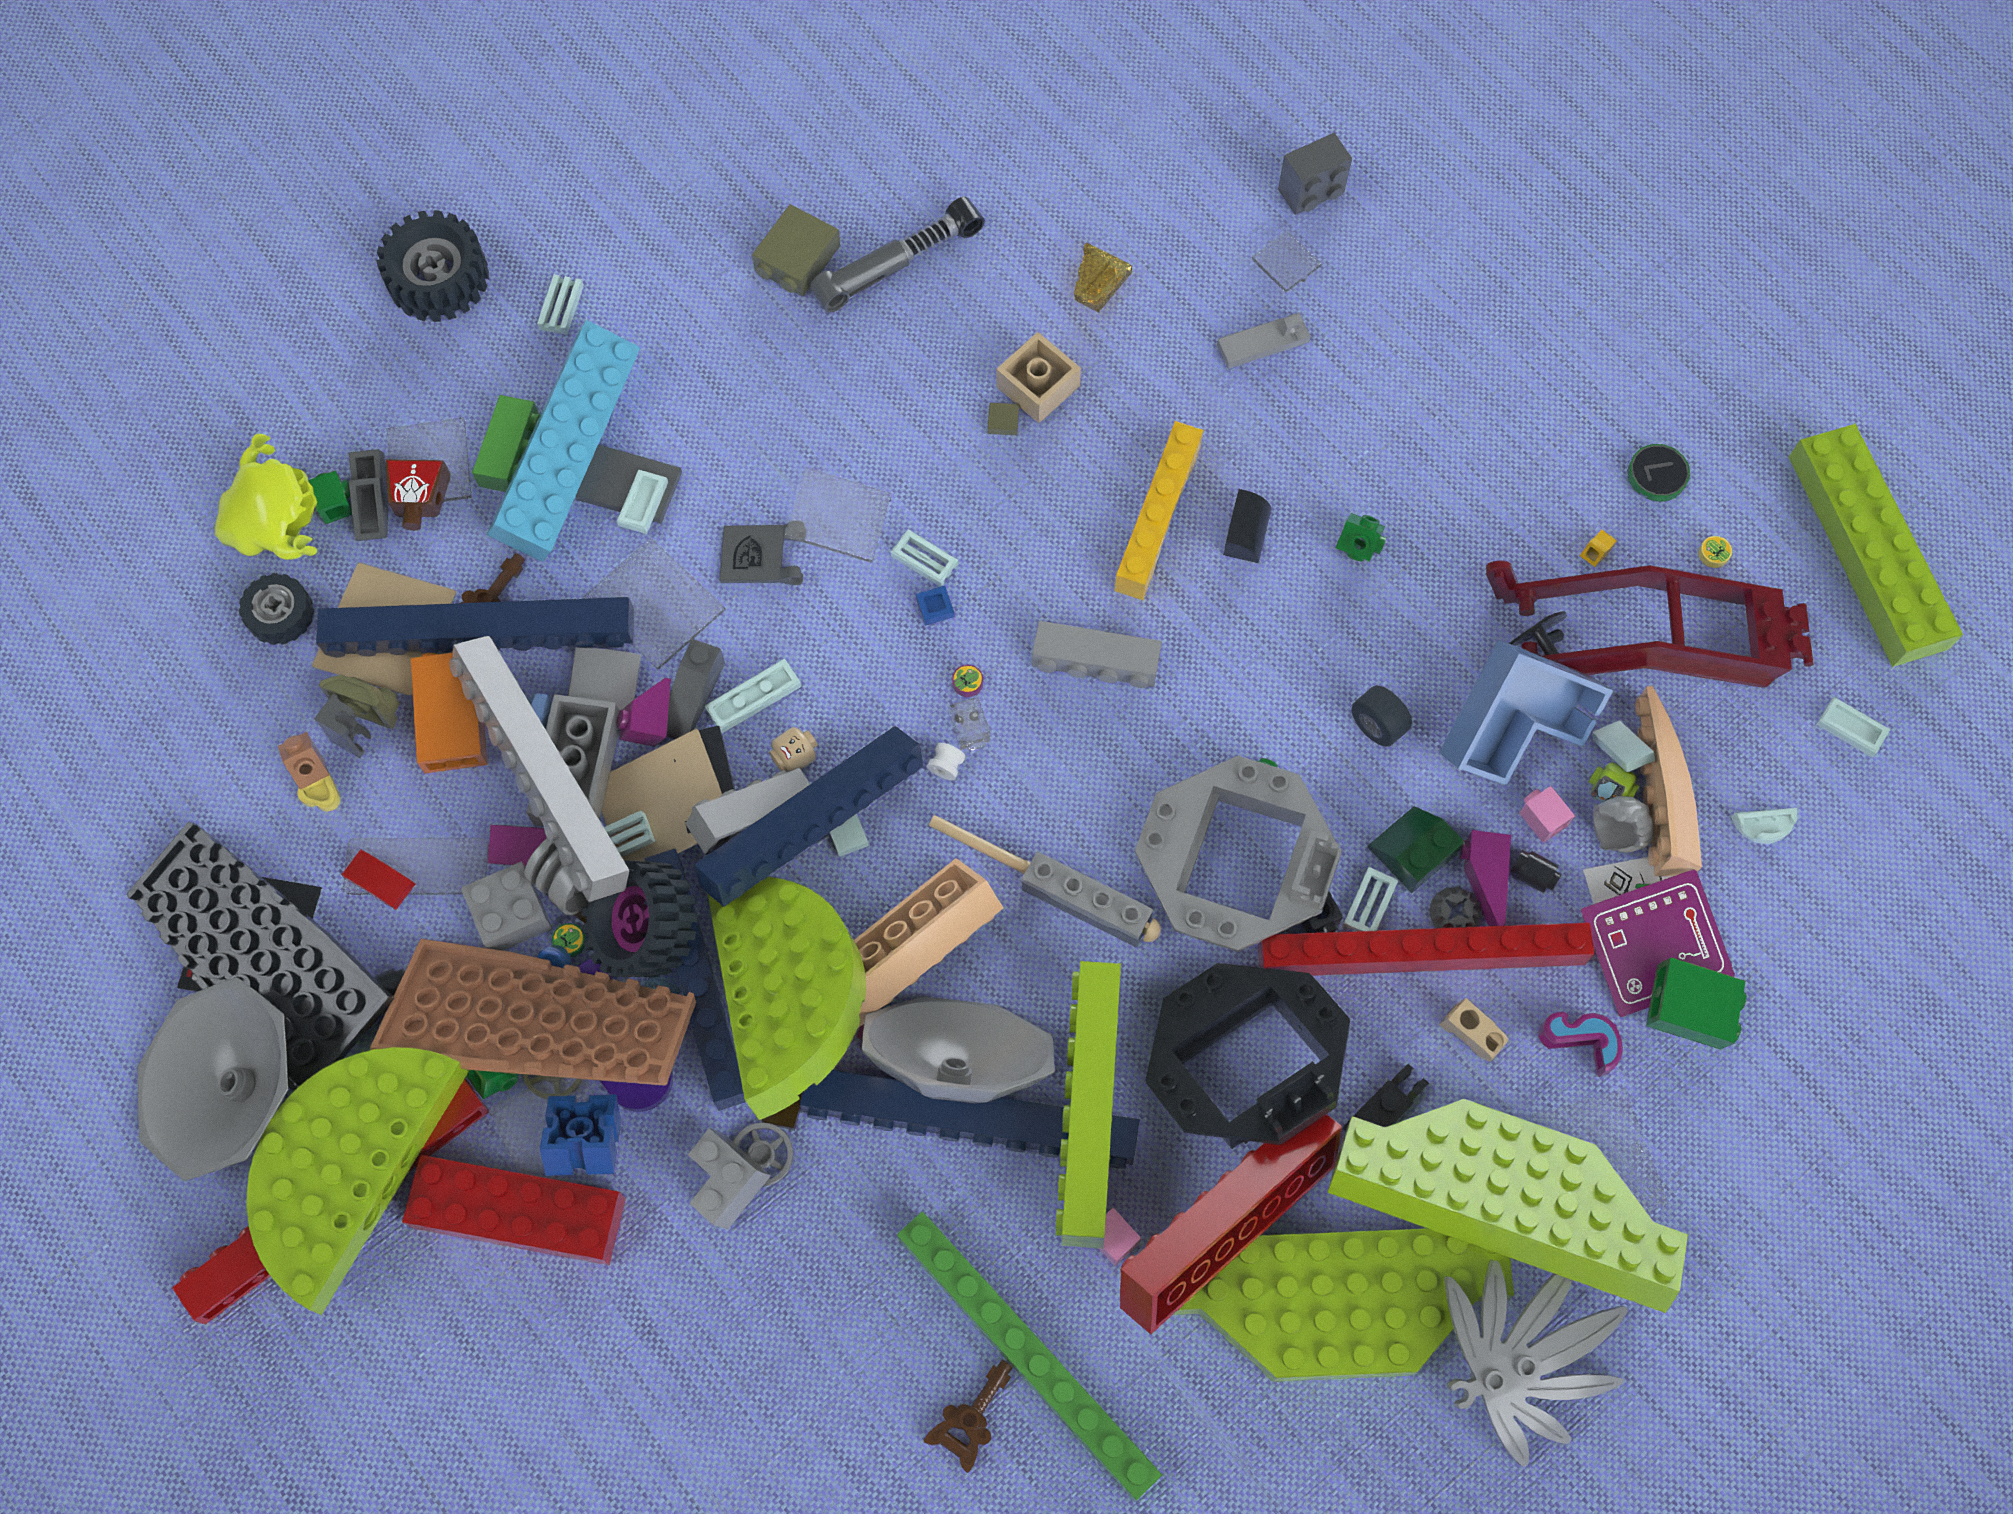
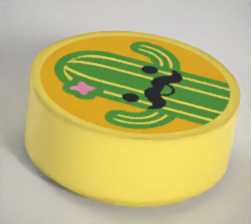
(1715, 551)

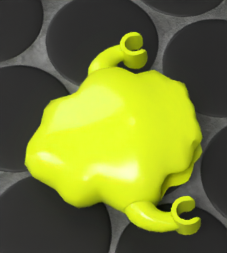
(266, 506)

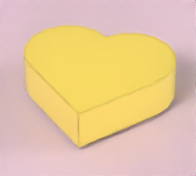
(321, 794)

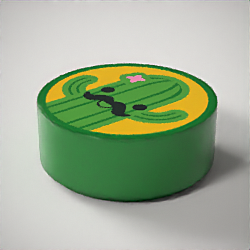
(570, 938)

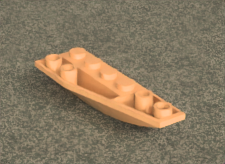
(1667, 792)

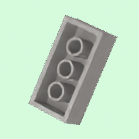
(587, 741)

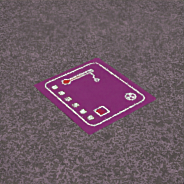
(1648, 927)

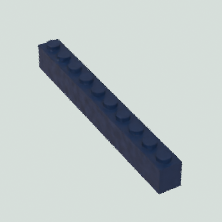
(508, 624)
(1000, 1121)

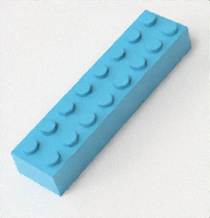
(563, 441)

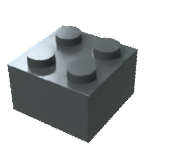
(1314, 173)

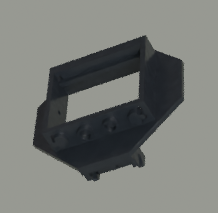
(1218, 1005)

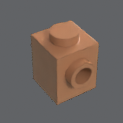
(303, 760)

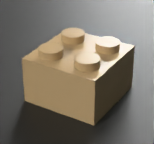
(1038, 377)

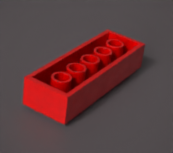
(514, 1210)

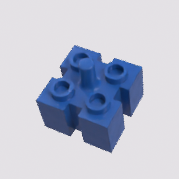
(580, 1135)

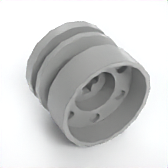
(554, 878)

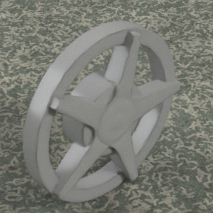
(764, 1152)

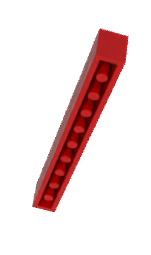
(1429, 949)
(237, 1267)

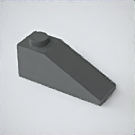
(693, 687)

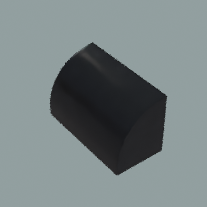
(1247, 527)

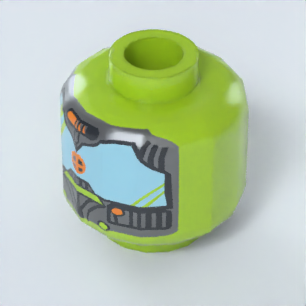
(1612, 782)

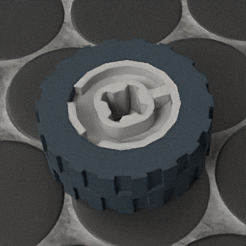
(276, 609)

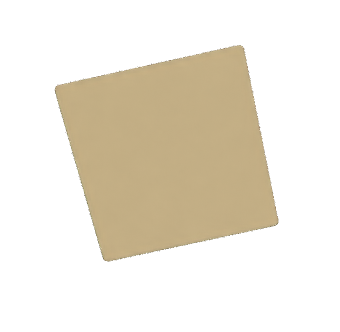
(380, 587)
(663, 792)

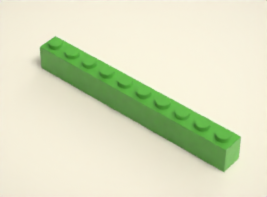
(1029, 1357)

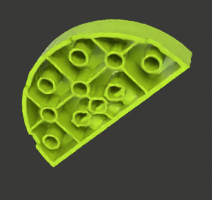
(788, 989)
(338, 1160)

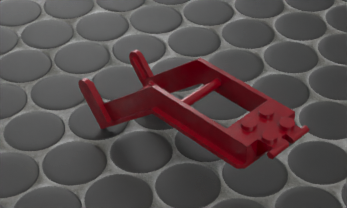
(1772, 627)

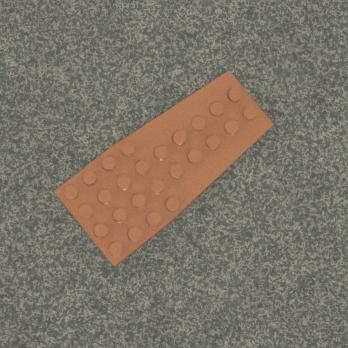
(533, 1017)

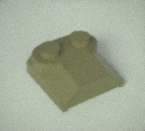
(364, 699)

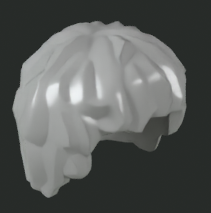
(1623, 824)

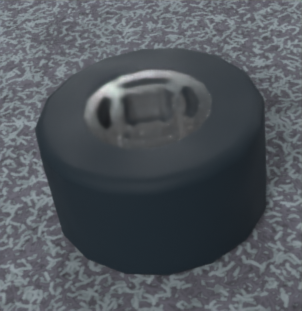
(1381, 715)

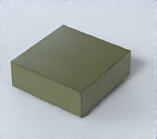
(1003, 418)

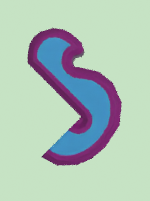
(1585, 1031)

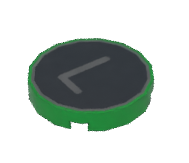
(1658, 472)

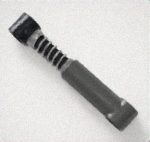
(836, 288)

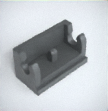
(340, 725)

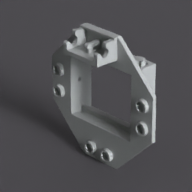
(1177, 831)

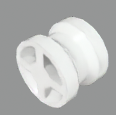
(946, 761)

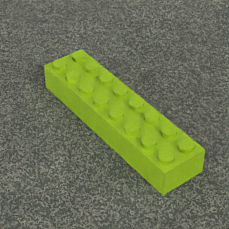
(1874, 545)
(1090, 1112)

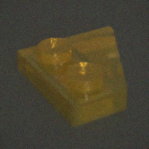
(1099, 277)

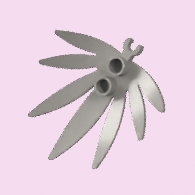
(1512, 1371)

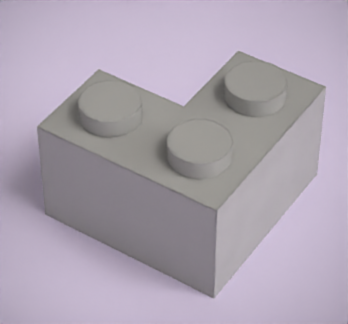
(732, 1181)

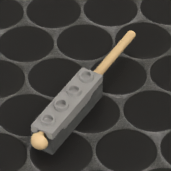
(1069, 890)

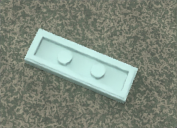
(753, 696)

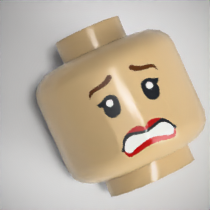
(793, 749)

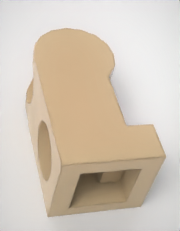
(1475, 1029)

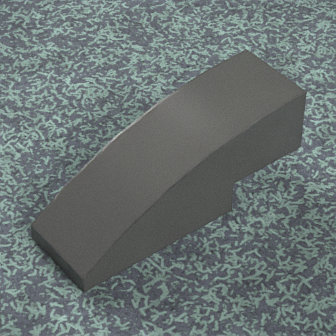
(369, 494)

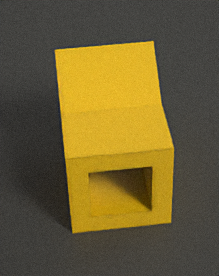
(1598, 548)

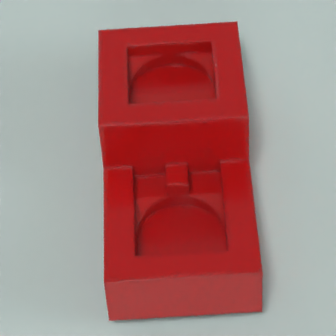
(378, 879)

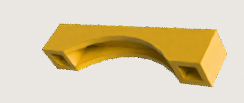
(1157, 510)

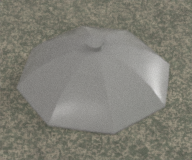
(957, 1048)
(212, 1079)

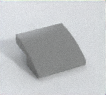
(604, 675)

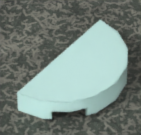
(1765, 825)

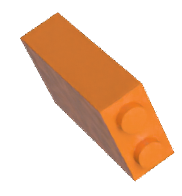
(444, 720)

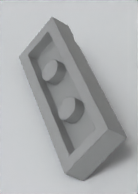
(1263, 340)

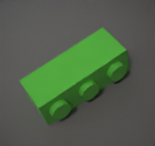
(505, 442)

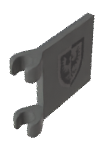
(756, 555)

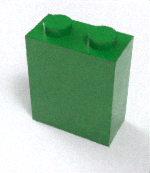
(1696, 1003)

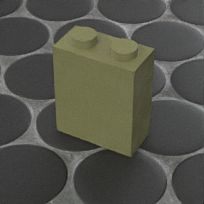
(796, 250)

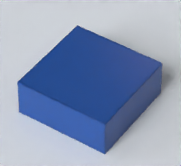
(935, 605)

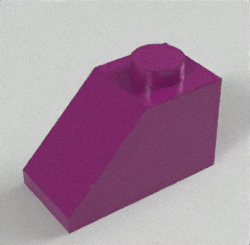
(646, 716)

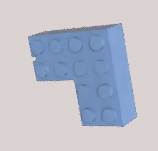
(1513, 700)

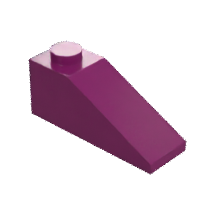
(1488, 872)

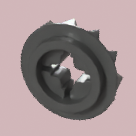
(1440, 911)

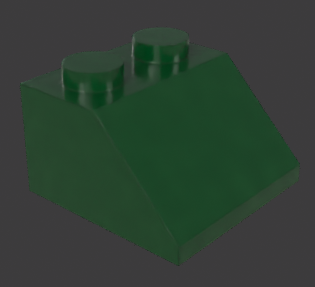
(1416, 847)

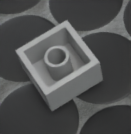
(506, 908)

